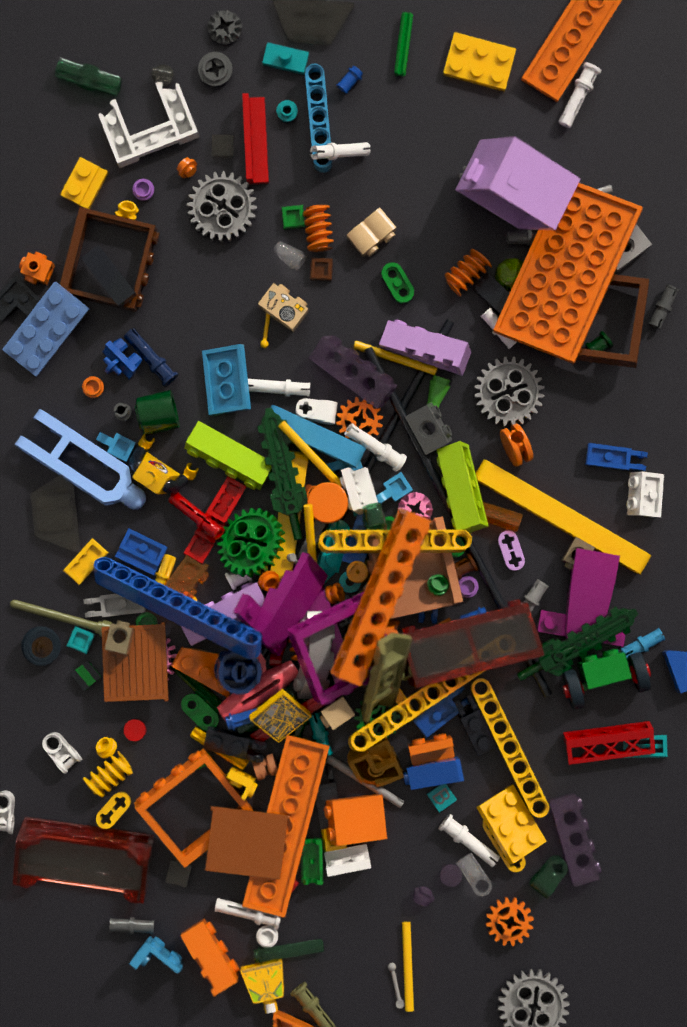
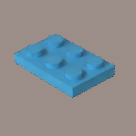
(226, 379)

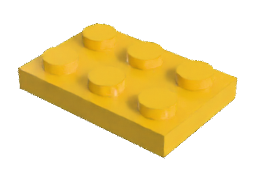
(479, 61)
(511, 824)

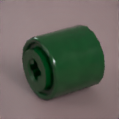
(157, 413)

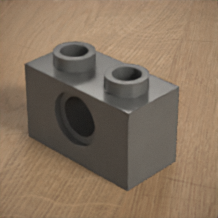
(429, 440)

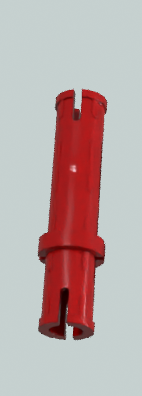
(202, 520)

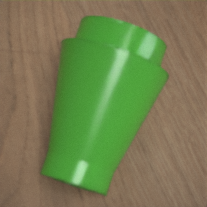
(437, 390)

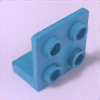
(156, 947)

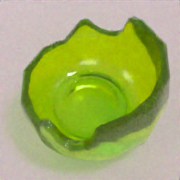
(507, 272)

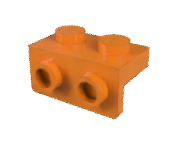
(431, 750)

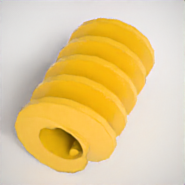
(108, 775)

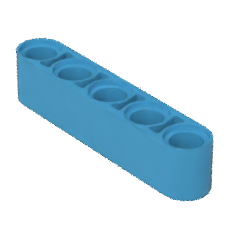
(315, 108)
(323, 439)

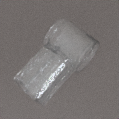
(473, 872)

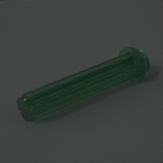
(288, 950)

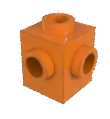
(41, 273)

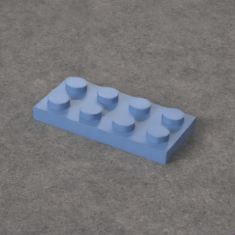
(45, 329)

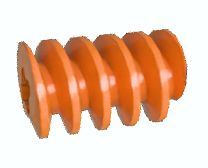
(317, 228)
(466, 271)

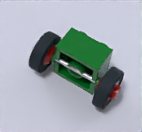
(605, 670)

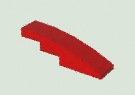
(220, 511)

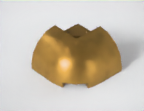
(376, 764)

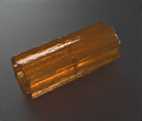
(502, 517)

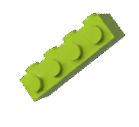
(228, 455)
(462, 487)

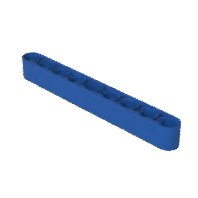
(177, 608)

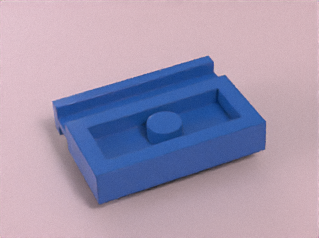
(141, 551)

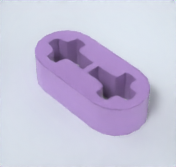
(516, 548)

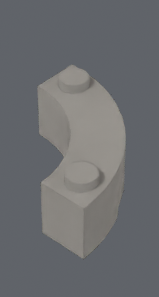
(318, 647)

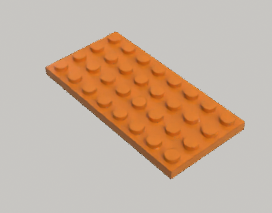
(568, 274)

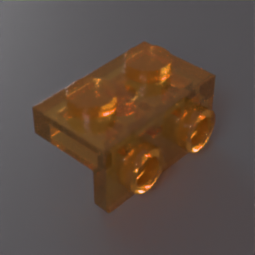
(188, 577)

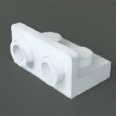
(645, 494)
(347, 860)

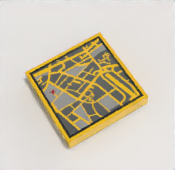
(280, 716)

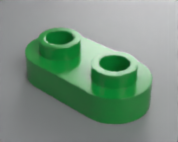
(398, 283)
(200, 711)

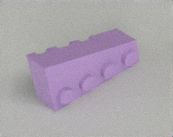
(426, 346)
(227, 606)

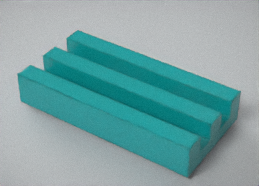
(657, 754)

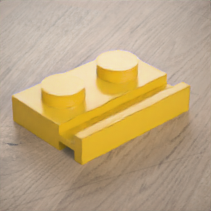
(84, 183)

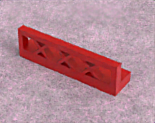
(255, 139)
(611, 735)

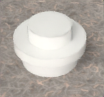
(267, 936)

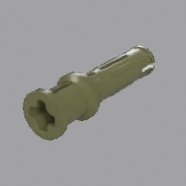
(310, 1004)

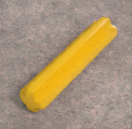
(199, 735)

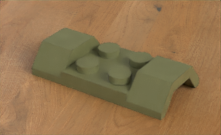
(387, 673)

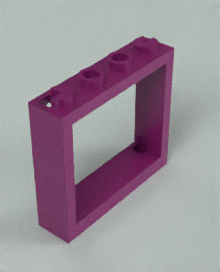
(313, 625)

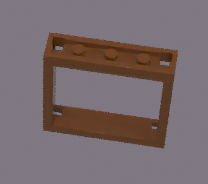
(75, 247)
(617, 358)

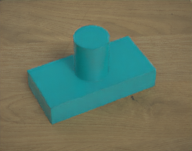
(285, 58)

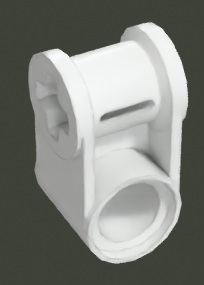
(321, 410)
(61, 753)
(7, 813)

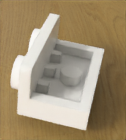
(359, 488)

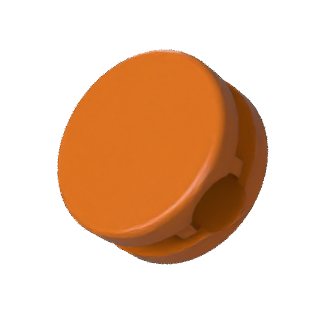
(516, 445)
(328, 502)

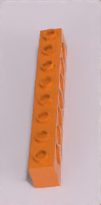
(376, 586)

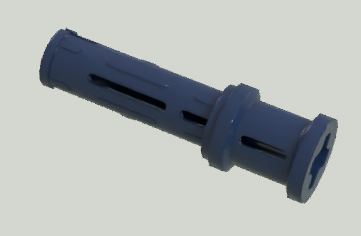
(157, 364)

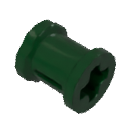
(600, 343)

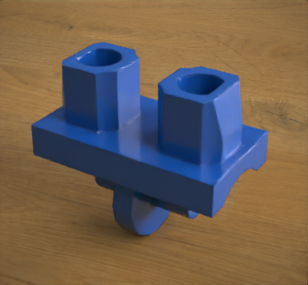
(118, 361)

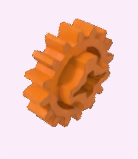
(349, 418)
(506, 934)

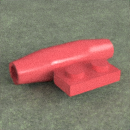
(271, 683)

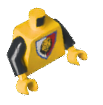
(156, 474)

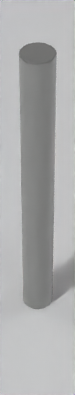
(379, 790)

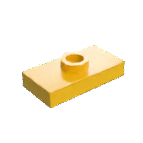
(83, 563)

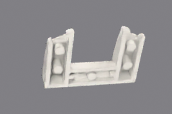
(129, 148)

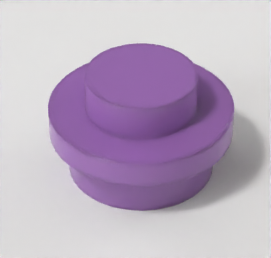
(143, 189)
(468, 586)

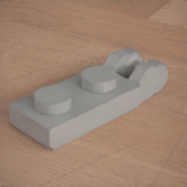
(113, 606)

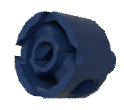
(236, 672)

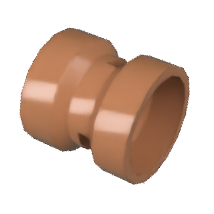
(261, 770)

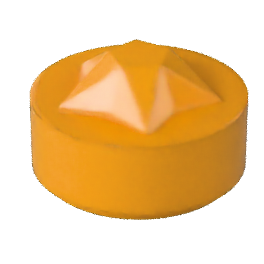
(357, 572)

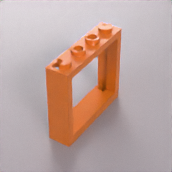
(163, 785)

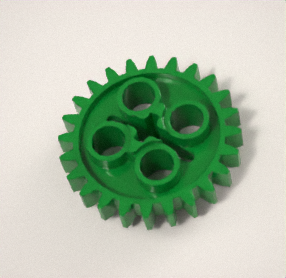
(244, 561)

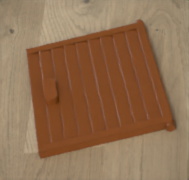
(142, 671)
(246, 842)

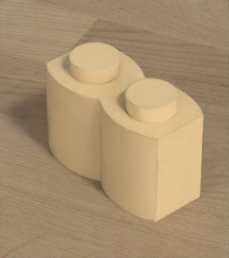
(371, 233)

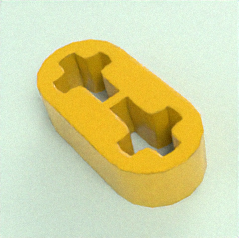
(116, 813)

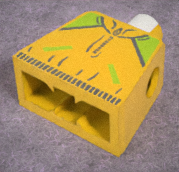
(265, 983)

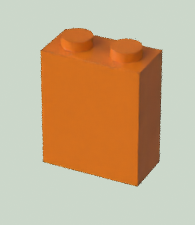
(355, 819)

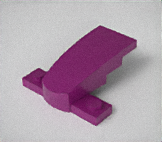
(588, 595)
(283, 605)

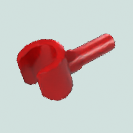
(276, 660)

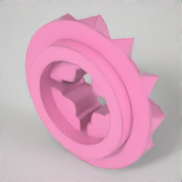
(412, 499)

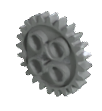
(211, 222)
(501, 373)
(513, 1001)

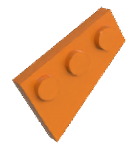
(199, 666)

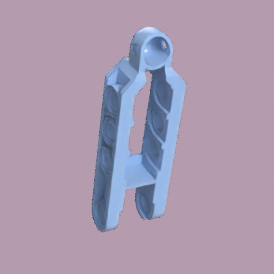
(124, 491)

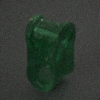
(374, 517)
(547, 879)

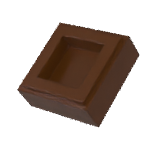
(321, 269)

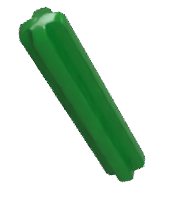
(403, 44)

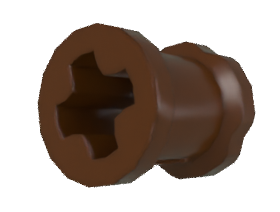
(465, 566)

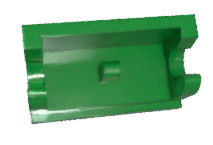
(312, 861)

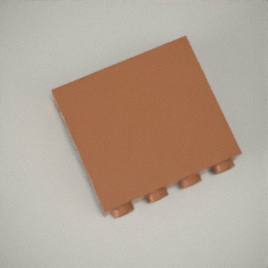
(415, 593)

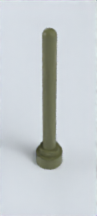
(96, 626)

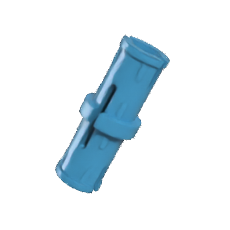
(643, 643)

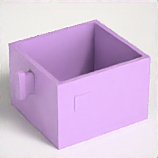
(518, 184)

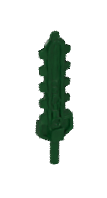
(288, 495)
(559, 653)

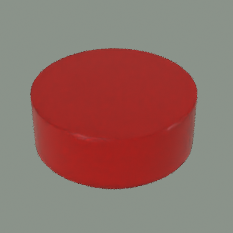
(134, 730)

